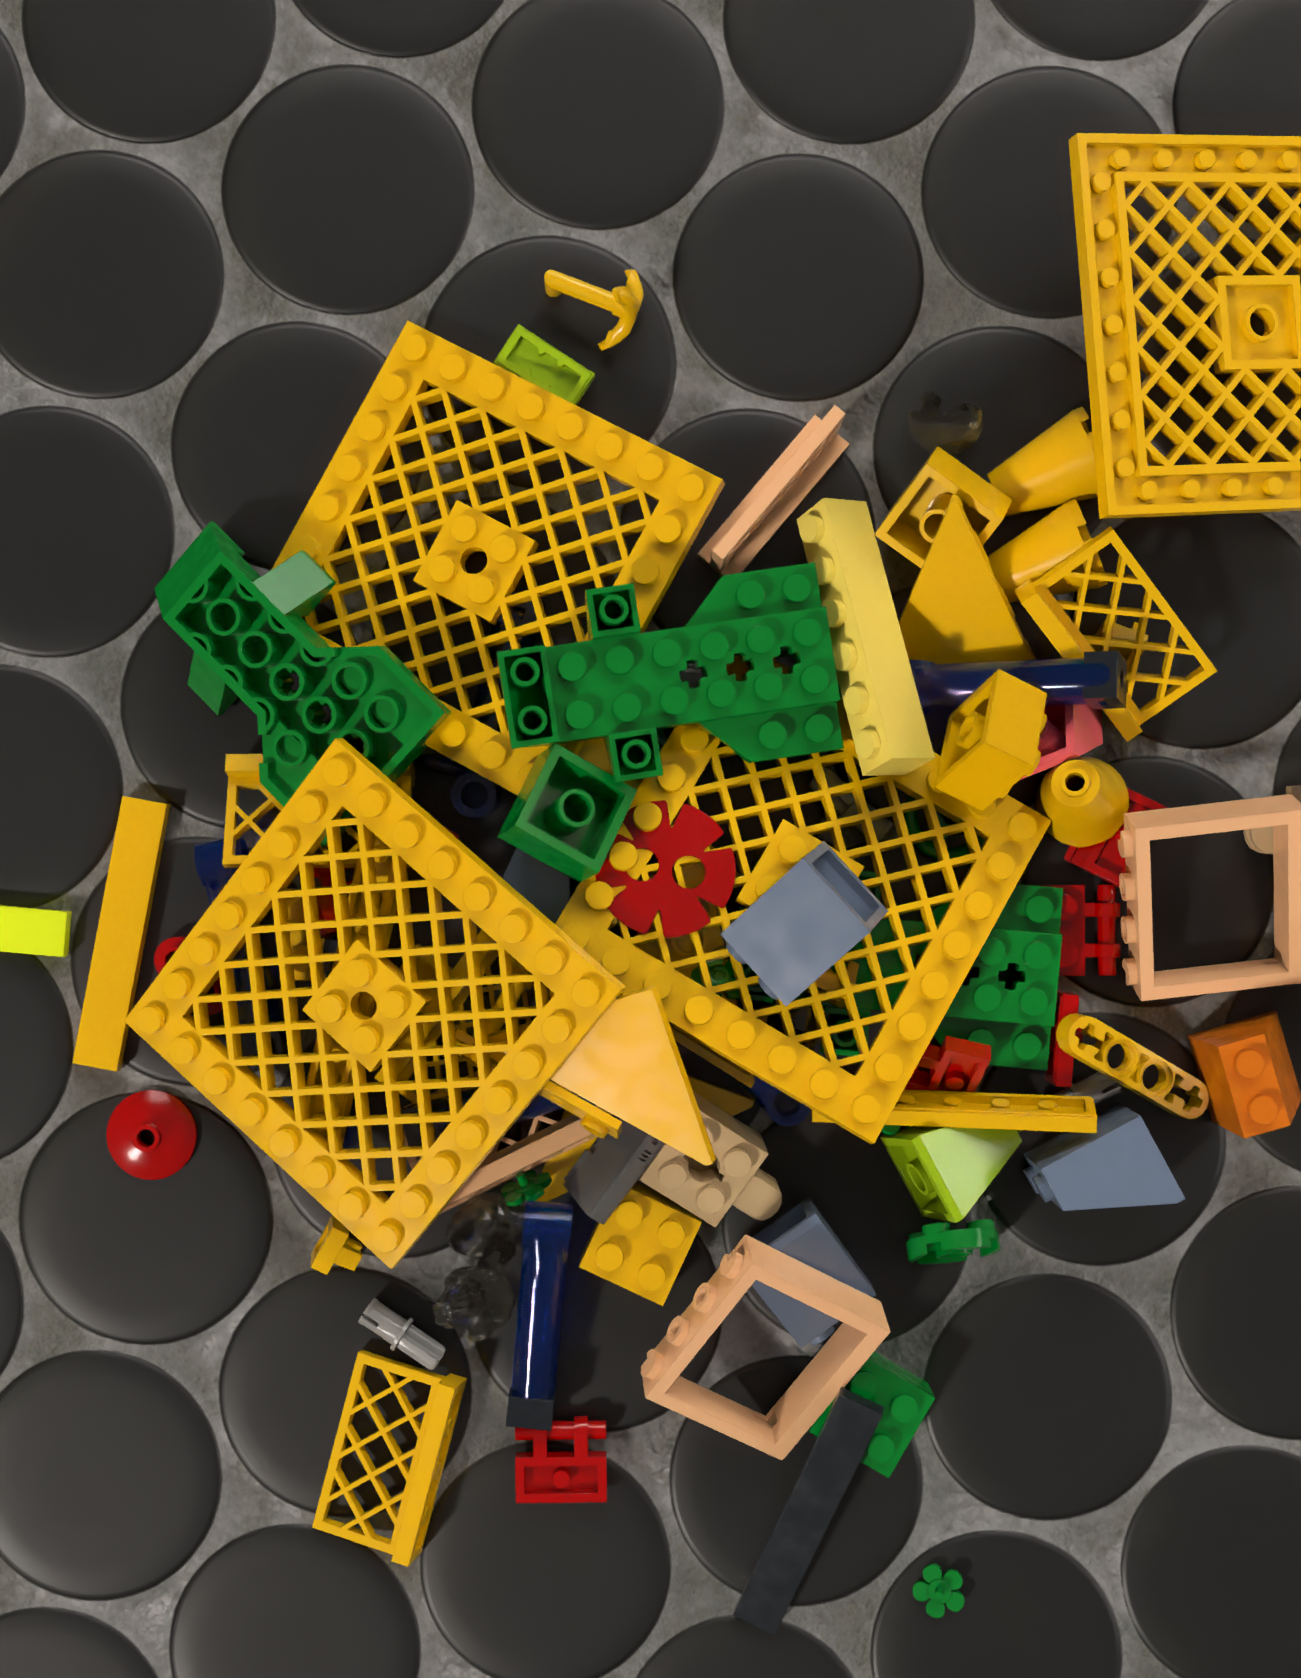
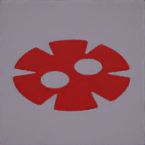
(678, 905)

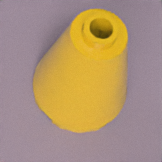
(1050, 467)
(1043, 548)
(1087, 814)

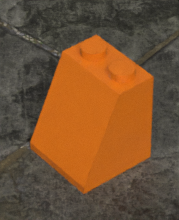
(1247, 1075)

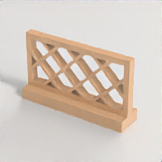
(776, 495)
(519, 1156)

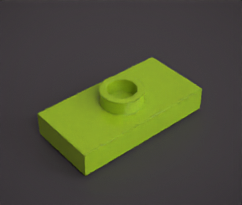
(544, 365)

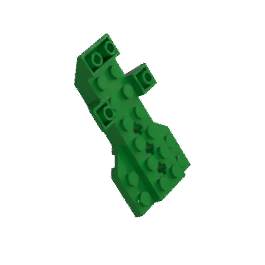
(253, 639)
(630, 684)
(1009, 1019)

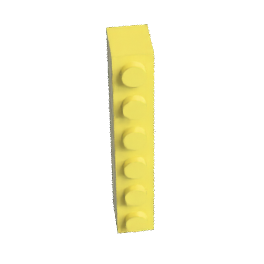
(866, 639)

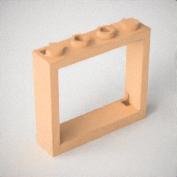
(1140, 827)
(812, 1391)

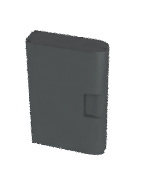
(610, 1170)

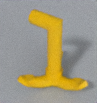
(622, 301)

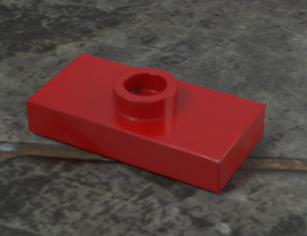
(1060, 1063)

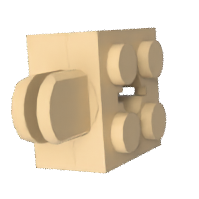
(728, 1181)

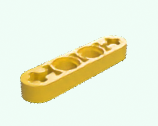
(1134, 1063)

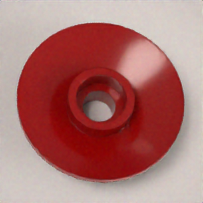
(169, 1122)

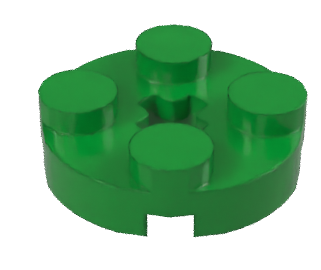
(942, 1245)

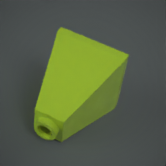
(949, 1166)

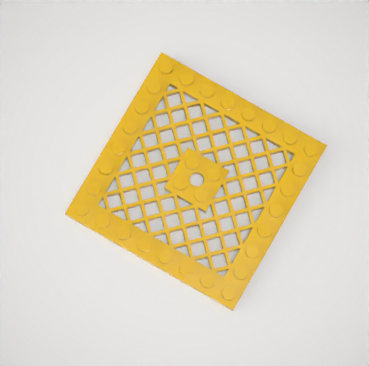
(1110, 307)
(377, 431)
(856, 1101)
(255, 1105)

